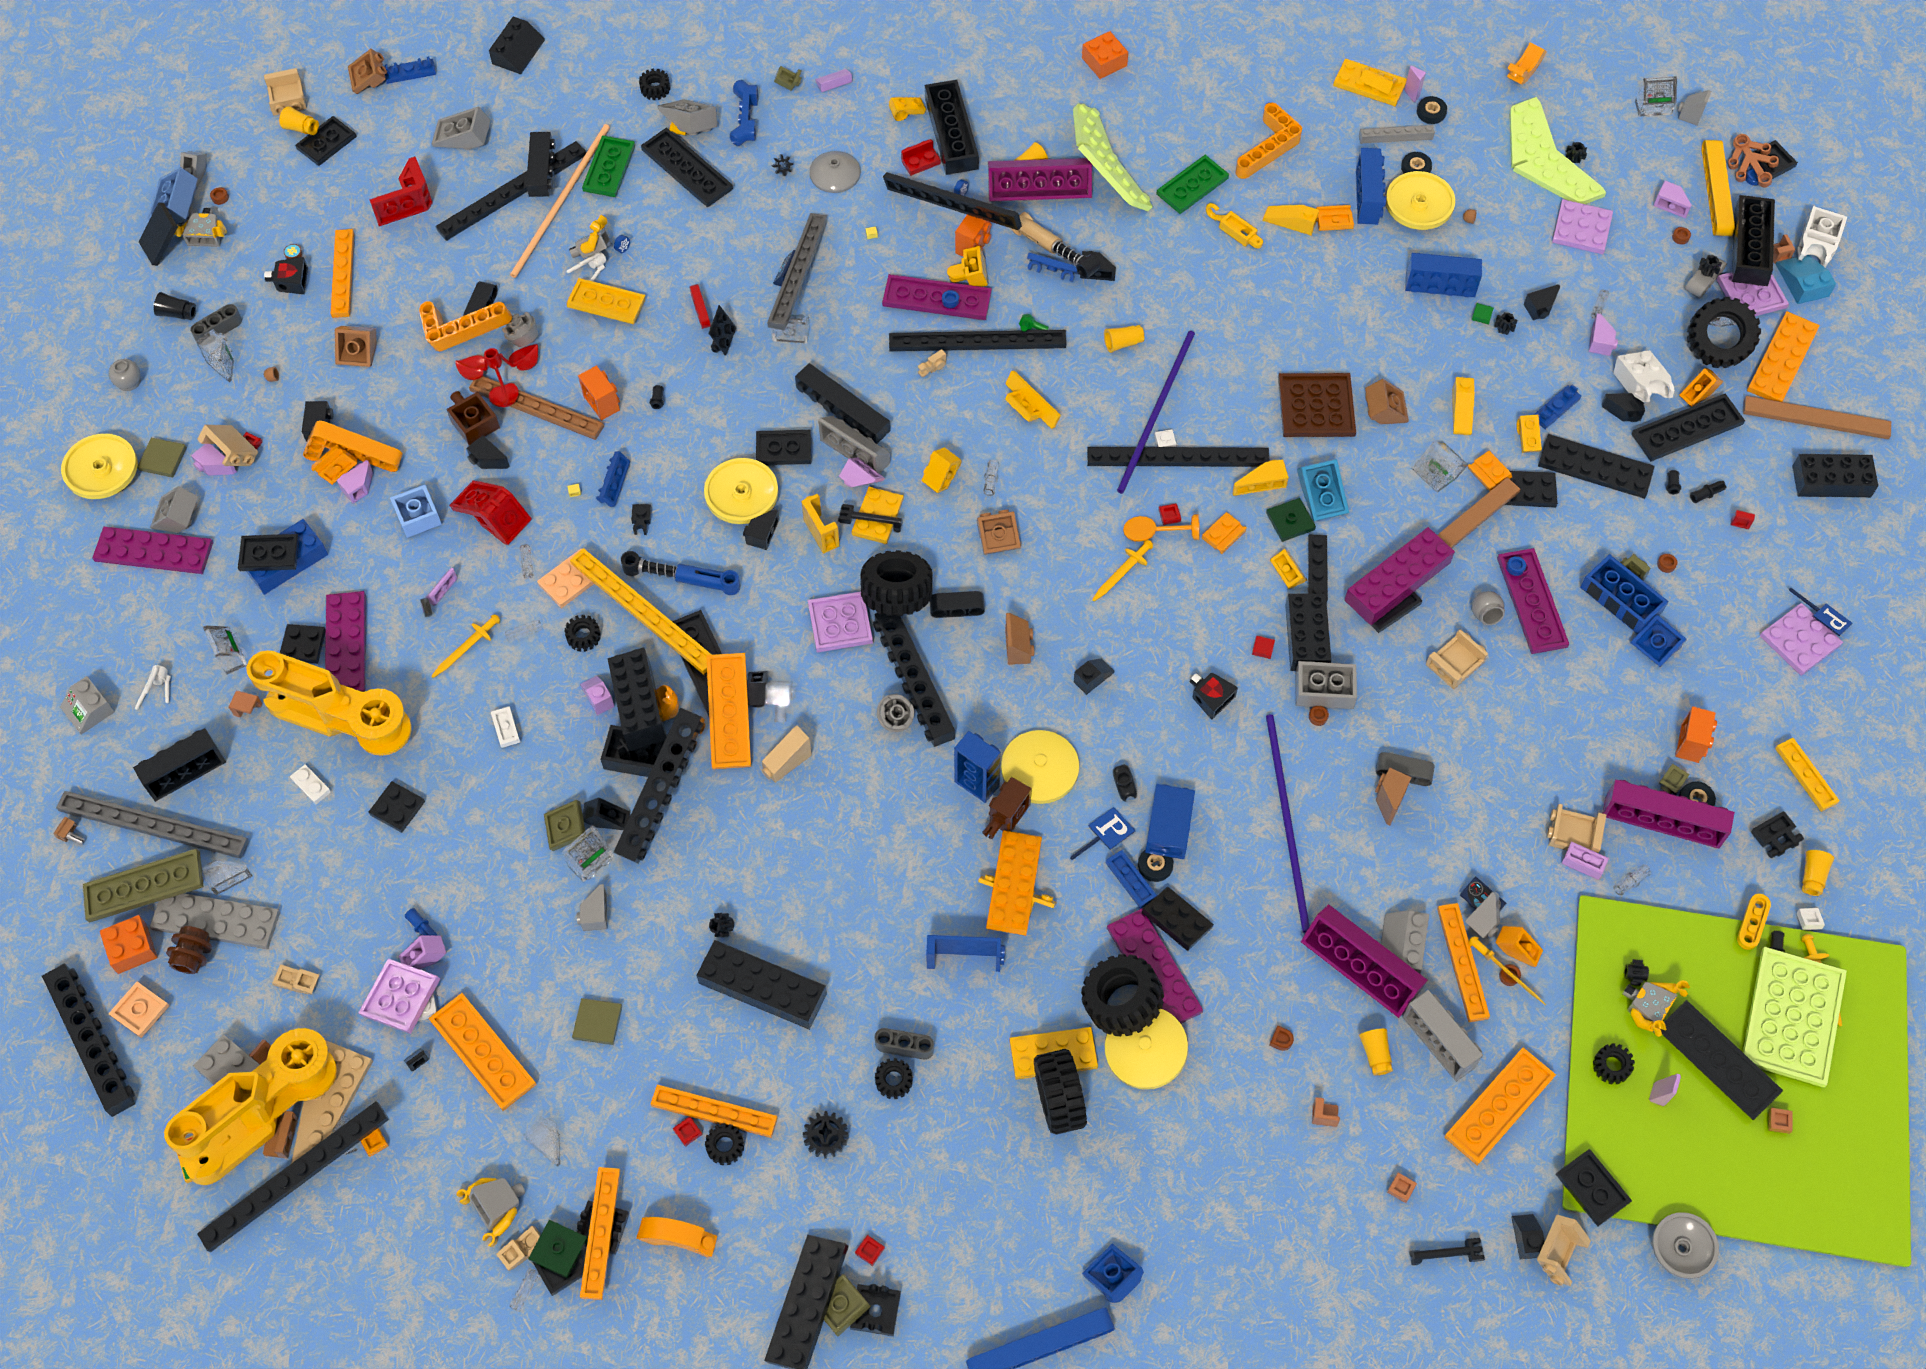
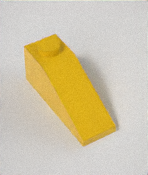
(1294, 217)
(1463, 405)
(1266, 477)

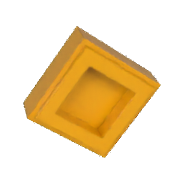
(374, 1142)

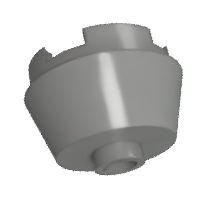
(521, 330)
(895, 713)

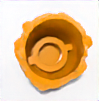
(668, 702)

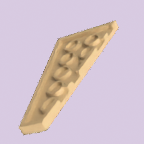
(323, 1113)

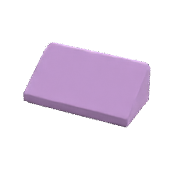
(834, 80)
(1414, 83)
(442, 587)
(1585, 860)

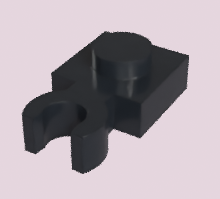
(640, 517)

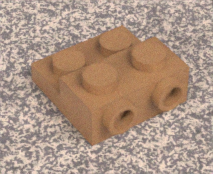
(367, 71)
(998, 532)

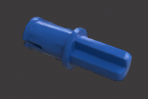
(420, 924)

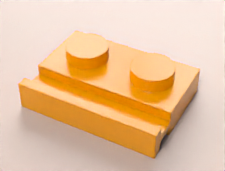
(1335, 217)
(334, 464)
(1489, 470)
(1224, 533)

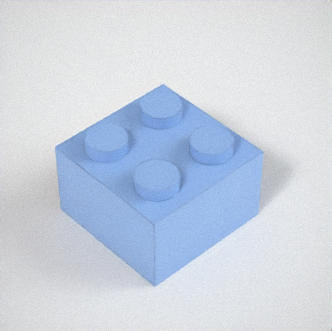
(415, 511)

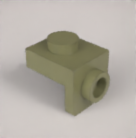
(787, 78)
(1636, 566)
(1673, 779)

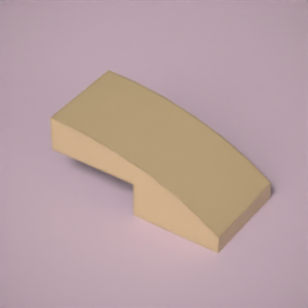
(295, 980)
(520, 1249)

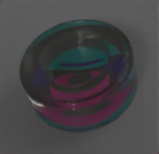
(426, 608)

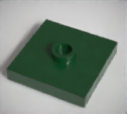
(1290, 519)
(558, 1248)

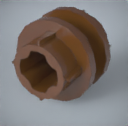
(187, 954)

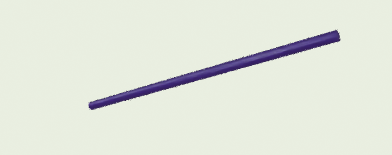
(1154, 415)
(1288, 823)

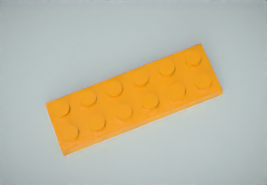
(1783, 357)
(728, 711)
(1014, 883)
(482, 1051)
(1499, 1106)

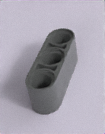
(221, 321)
(1418, 769)
(911, 1050)

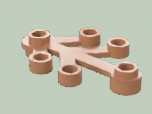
(1752, 158)

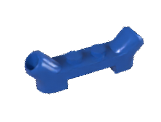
(749, 98)

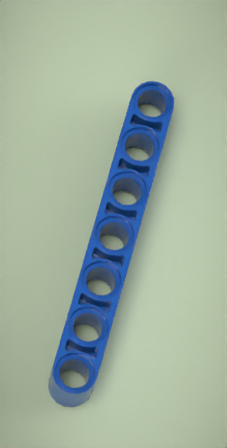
(1045, 1342)

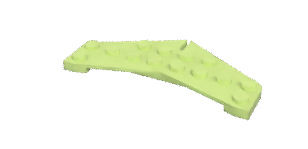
(1096, 148)
(1539, 160)

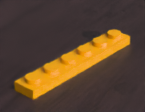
(342, 273)
(1463, 962)
(714, 1111)
(600, 1233)

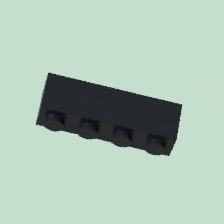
(540, 164)

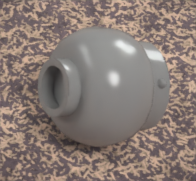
(125, 374)
(1488, 607)

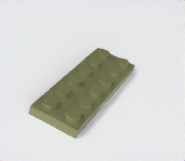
(142, 885)

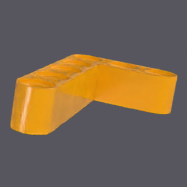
(1286, 137)
(447, 335)
(360, 447)

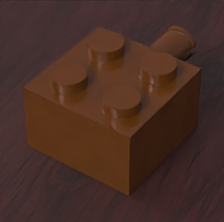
(472, 416)
(1008, 807)

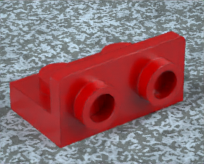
(920, 157)

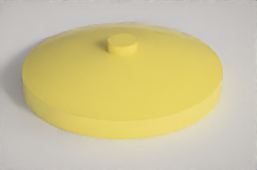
(1420, 200)
(99, 466)
(740, 490)
(1043, 763)
(1150, 1056)

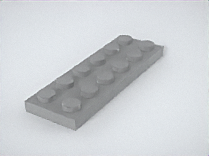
(220, 918)

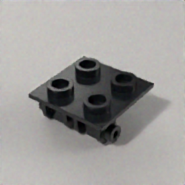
(721, 331)

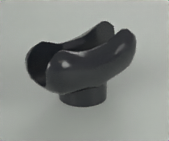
(1124, 782)

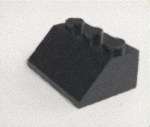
(516, 45)

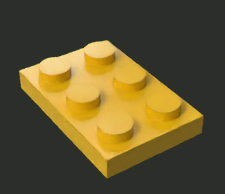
(879, 503)

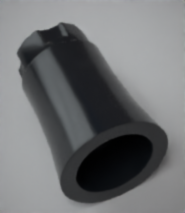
(173, 307)

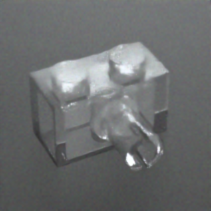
(780, 694)

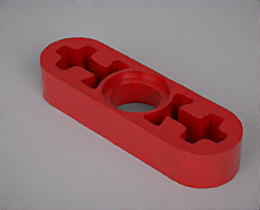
(699, 306)

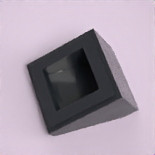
(416, 1059)

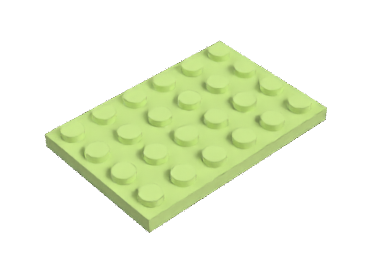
(1794, 1016)

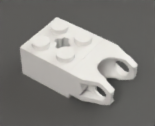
(1821, 235)
(1643, 375)

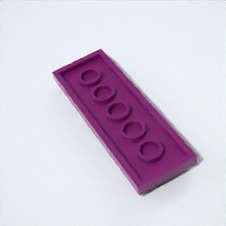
(926, 296)
(152, 550)
(1534, 604)
(346, 638)
(1138, 937)

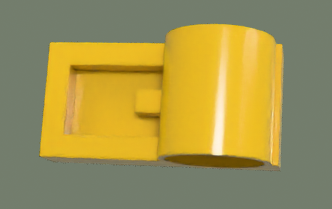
(902, 106)
(1529, 432)

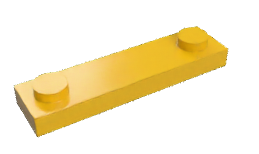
(1807, 774)

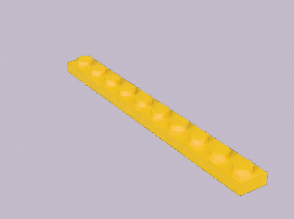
(641, 609)

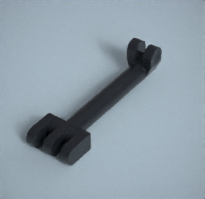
(847, 514)
(1469, 1249)

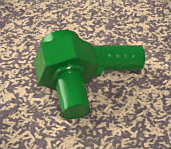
(1027, 322)

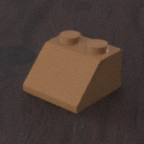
(355, 345)
(1386, 403)
(1018, 640)
(1390, 792)

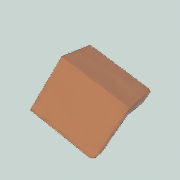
(1783, 250)
(244, 703)
(1324, 1113)

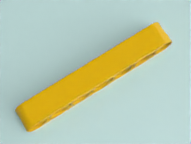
(1718, 188)

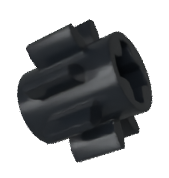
(1576, 152)
(777, 165)
(1710, 265)
(1505, 323)
(721, 924)
(1636, 972)

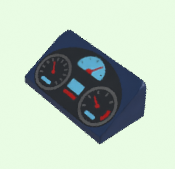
(783, 270)
(1477, 892)

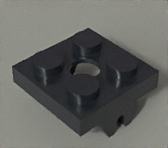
(620, 1220)
(889, 1302)

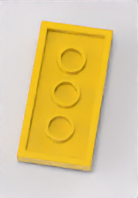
(1349, 79)
(606, 301)
(1027, 1047)

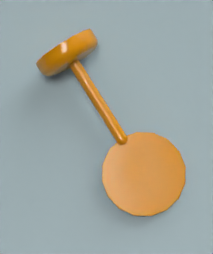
(1143, 528)

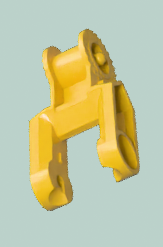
(327, 707)
(244, 1106)

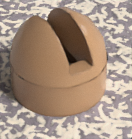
(1470, 216)
(271, 374)

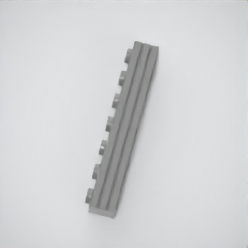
(1396, 134)

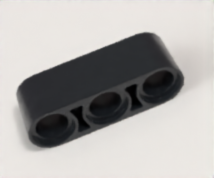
(482, 296)
(957, 604)

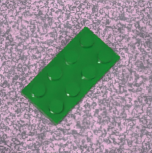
(608, 166)
(1192, 184)

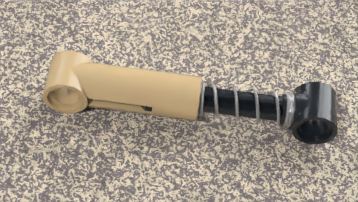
(1085, 265)

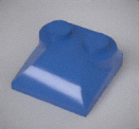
(1658, 641)
(1114, 1274)

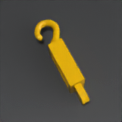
(1233, 225)

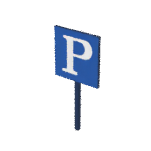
(1827, 616)
(1110, 829)

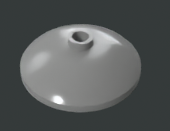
(834, 171)
(1697, 1239)

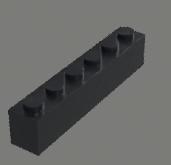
(842, 403)

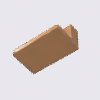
(281, 1142)

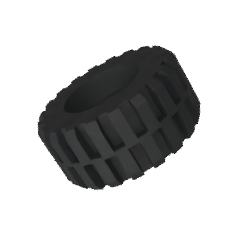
(1740, 315)
(896, 583)
(1113, 975)
(1060, 1091)

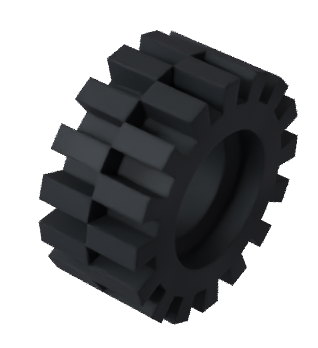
(654, 77)
(582, 623)
(893, 1066)
(1608, 1074)
(718, 1133)

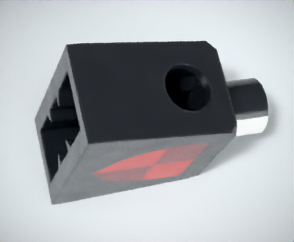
(289, 275)
(1212, 693)

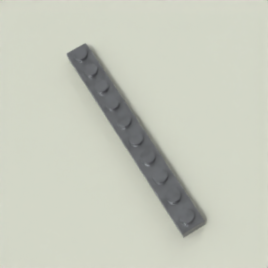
(797, 272)
(152, 824)

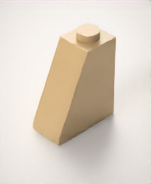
(787, 755)

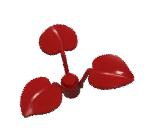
(504, 395)

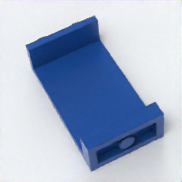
(1170, 821)
(964, 946)

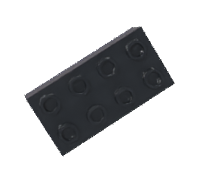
(1835, 475)
(1307, 629)
(636, 762)
(179, 764)

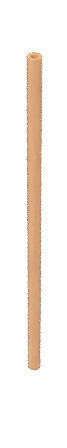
(559, 202)

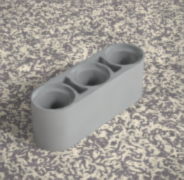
(1700, 284)

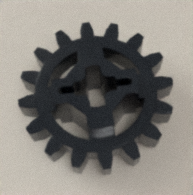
(833, 1134)

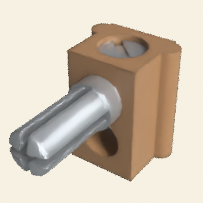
(65, 831)

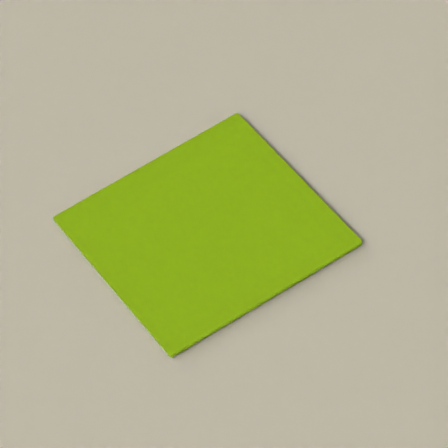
(1821, 1189)

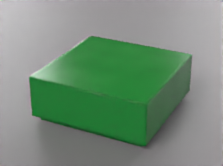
(1482, 313)

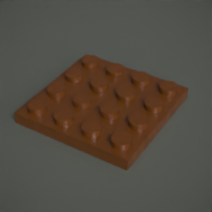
(1316, 405)

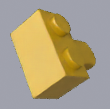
(971, 269)
(941, 469)

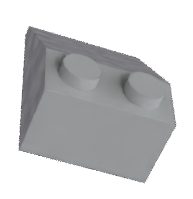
(690, 116)
(462, 130)

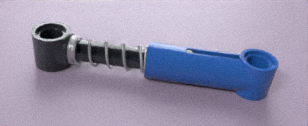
(683, 573)

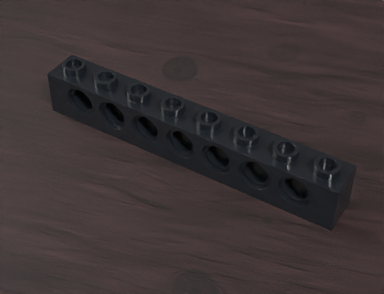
(683, 720)
(938, 733)
(112, 1102)

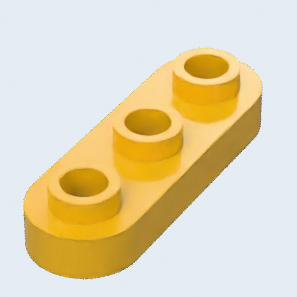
(1758, 916)

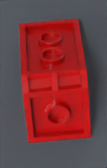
(405, 201)
(493, 508)

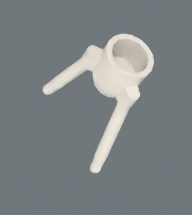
(595, 261)
(157, 677)

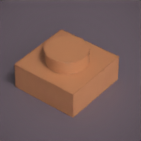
(260, 1053)
(1780, 1120)
(1402, 1187)

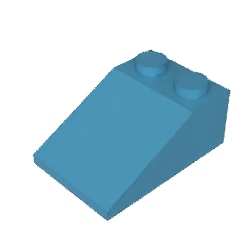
(1806, 278)
(1323, 490)

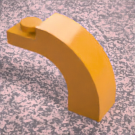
(1527, 64)
(676, 1233)

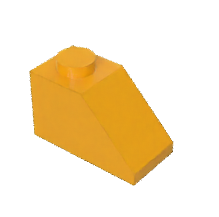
(1701, 387)
(1519, 945)

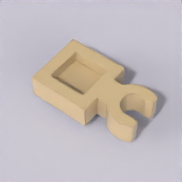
(935, 362)

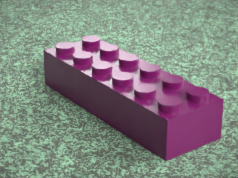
(1039, 179)
(1399, 576)
(1668, 813)
(1363, 960)

